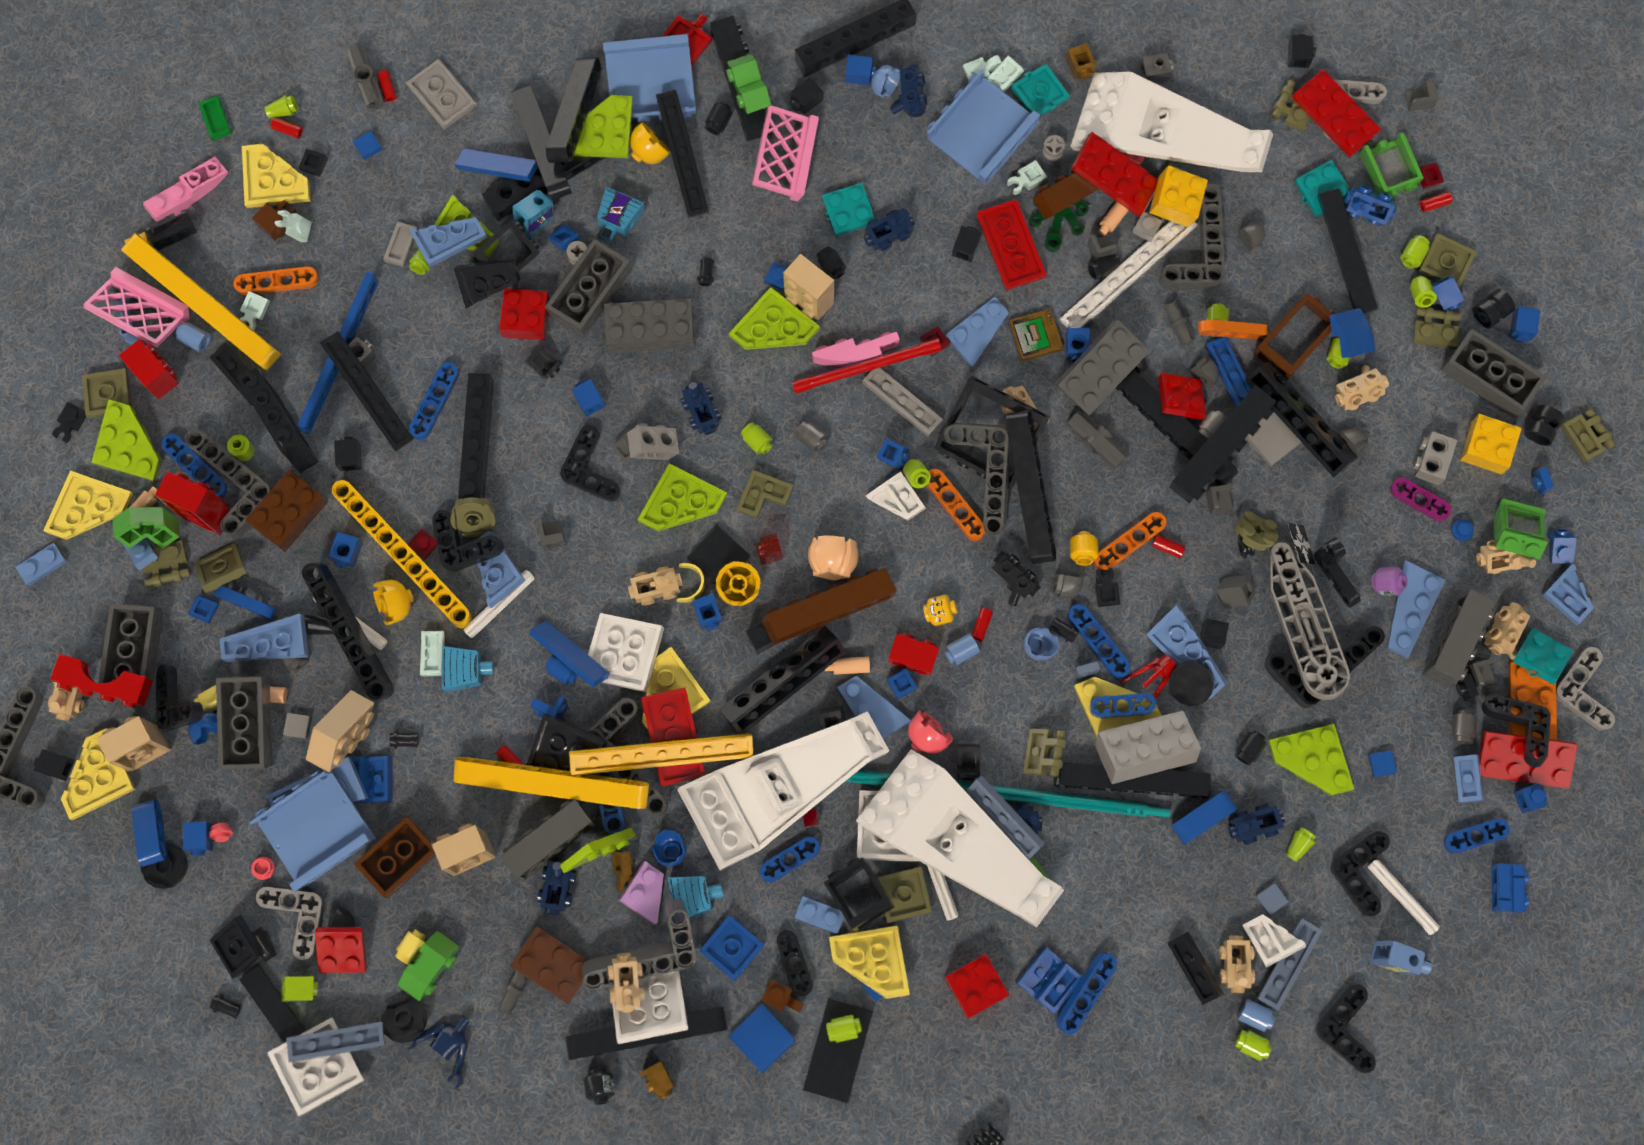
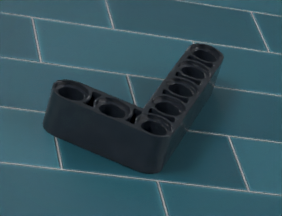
(1288, 668)

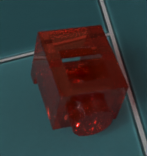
(769, 549)

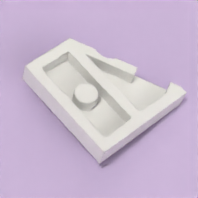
(897, 497)
(1271, 940)

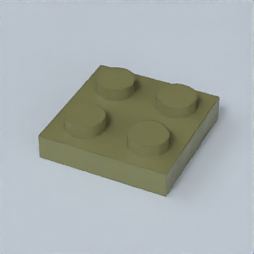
(1447, 258)
(104, 386)
(220, 568)
(907, 893)

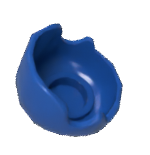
(199, 731)
(675, 853)

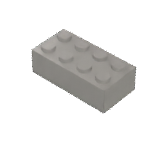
(1147, 747)

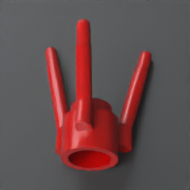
(1162, 668)

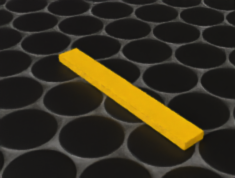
(660, 754)

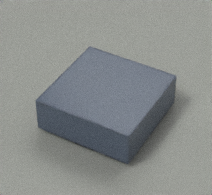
(1087, 670)
(1271, 899)

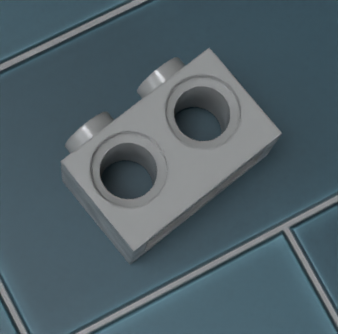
(652, 442)
(1438, 460)

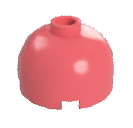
(927, 734)

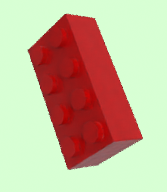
(193, 501)

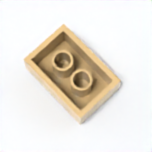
(808, 288)
(340, 731)
(133, 743)
(463, 850)

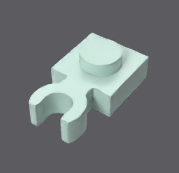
(1029, 176)
(295, 225)
(254, 307)

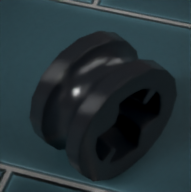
(1245, 550)

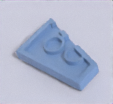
(445, 241)
(976, 332)
(498, 575)
(863, 698)

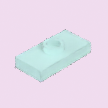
(1005, 74)
(431, 653)

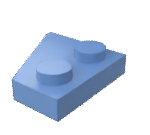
(1569, 596)

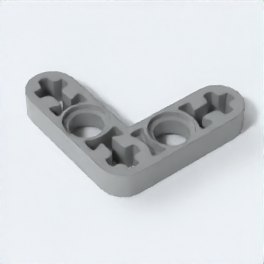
(1362, 86)
(1577, 694)
(304, 915)

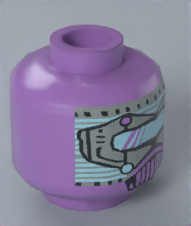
(1389, 581)

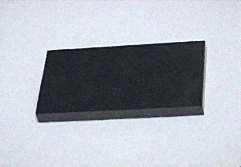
(833, 1063)

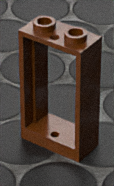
(1266, 353)

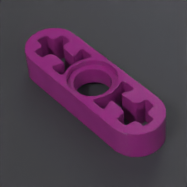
(1432, 512)

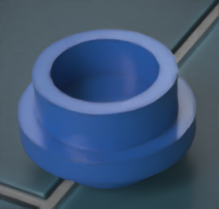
(1462, 530)

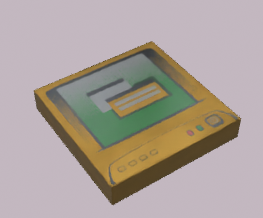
(1036, 335)

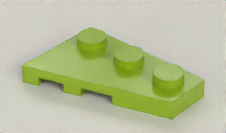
(456, 211)
(598, 848)

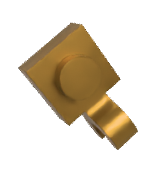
(622, 867)

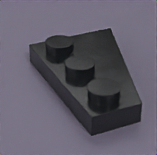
(485, 279)

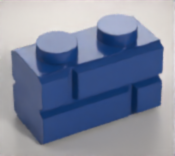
(1509, 888)

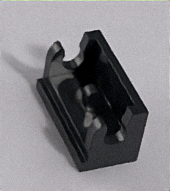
(172, 231)

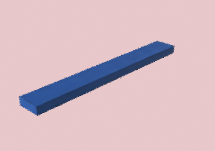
(330, 370)

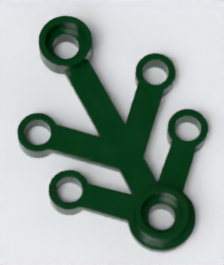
(1069, 216)

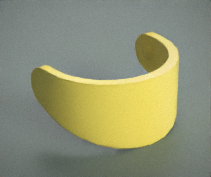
(701, 588)

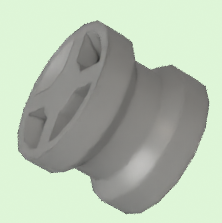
(1053, 142)
(574, 247)

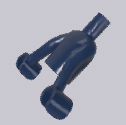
(447, 1043)

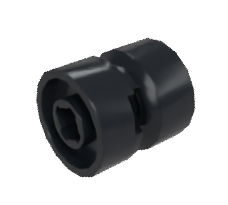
(1495, 306)
(1544, 425)

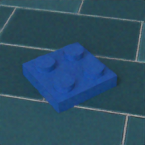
(732, 948)

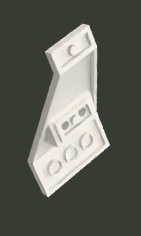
(1131, 116)
(741, 807)
(922, 813)

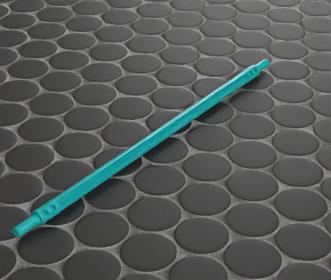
(1041, 797)

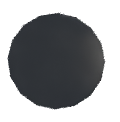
(1191, 683)
(168, 872)
(404, 1019)

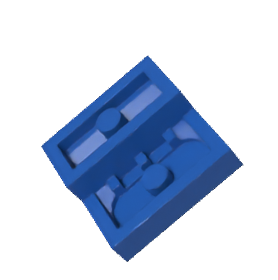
(1353, 332)
(376, 777)
(1049, 980)
(762, 1038)

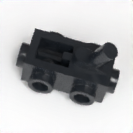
(1019, 580)

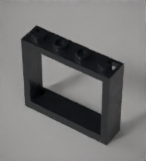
(1000, 397)
(277, 420)

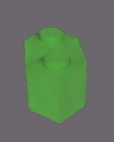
(748, 84)
(143, 522)
(421, 976)

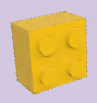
(1178, 196)
(1490, 444)

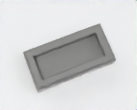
(399, 245)

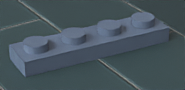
(1005, 817)
(1286, 970)
(335, 1042)

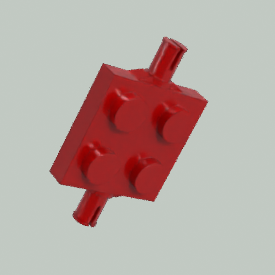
(697, 38)

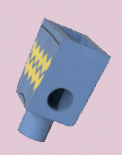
(1400, 958)

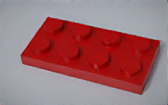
(1336, 113)
(1115, 174)
(1011, 245)
(671, 719)
(1503, 759)

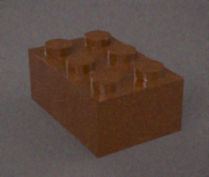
(286, 511)
(396, 857)

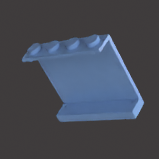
(649, 68)
(982, 128)
(314, 828)

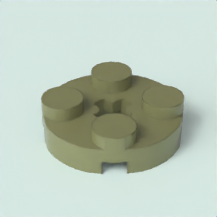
(473, 506)
(1256, 531)

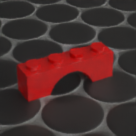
(75, 674)

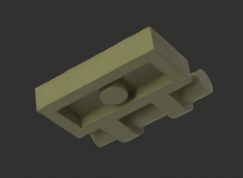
(1296, 116)
(1433, 333)
(1583, 437)
(170, 556)
(1038, 752)

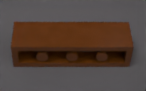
(1062, 194)

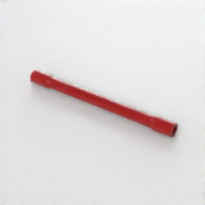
(813, 381)

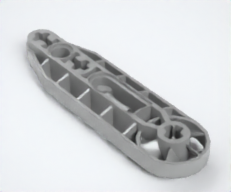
(1302, 609)

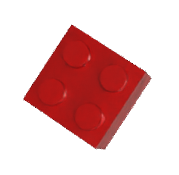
(524, 314)
(149, 368)
(976, 986)

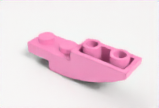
(190, 189)
(846, 353)

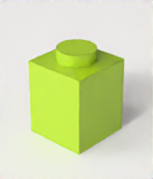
(299, 988)

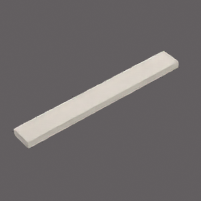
(1125, 275)

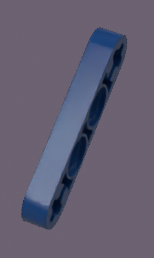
(431, 400)
(196, 464)
(1101, 639)
(1083, 990)

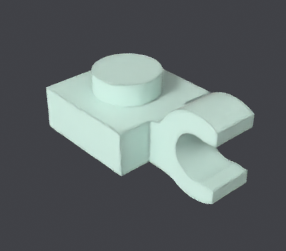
(978, 64)

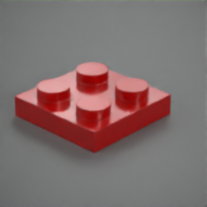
(1181, 396)
(340, 949)

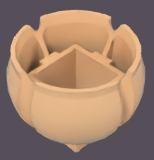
(833, 557)

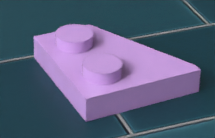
(644, 892)

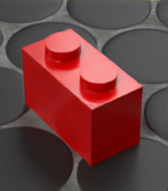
(913, 654)

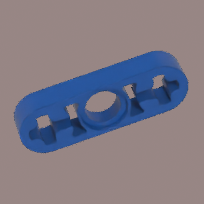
(244, 601)
(1138, 699)
(1480, 827)
(808, 856)

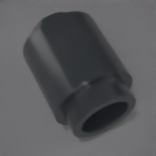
(718, 118)
(831, 262)
(1250, 747)

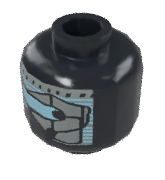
(599, 1086)

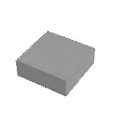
(297, 726)

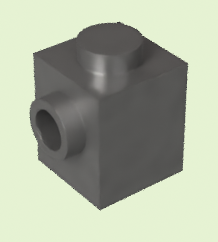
(1156, 68)

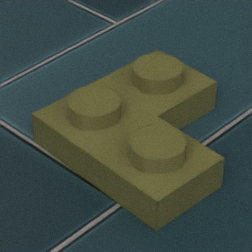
(762, 488)

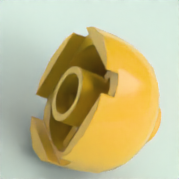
(647, 146)
(738, 583)
(392, 600)

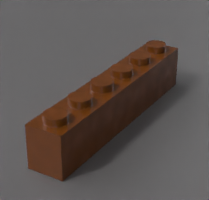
(828, 606)

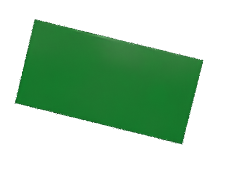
(215, 118)

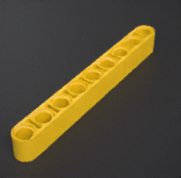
(201, 301)
(396, 545)
(551, 782)

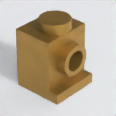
(1081, 55)
(658, 1080)

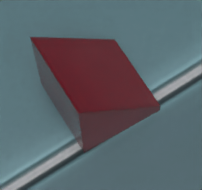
(810, 818)

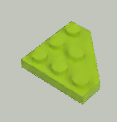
(607, 129)
(773, 324)
(125, 443)
(680, 500)
(1315, 758)

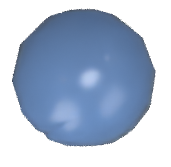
(885, 80)
(1048, 642)

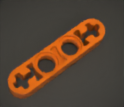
(276, 280)
(1232, 329)
(957, 503)
(1130, 542)

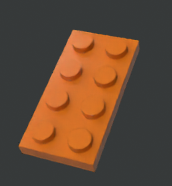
(1531, 690)

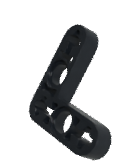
(582, 473)
(460, 551)
(1327, 559)
(168, 712)
(1527, 719)
(1353, 874)
(1339, 1024)

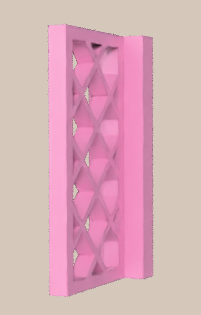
(801, 160)
(147, 297)

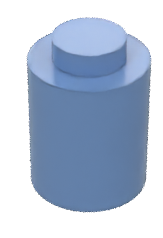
(193, 336)
(961, 650)
(1256, 1015)

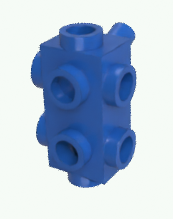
(1363, 202)

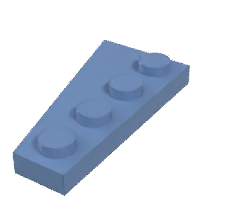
(1413, 608)
(270, 641)
(1179, 641)
(345, 773)

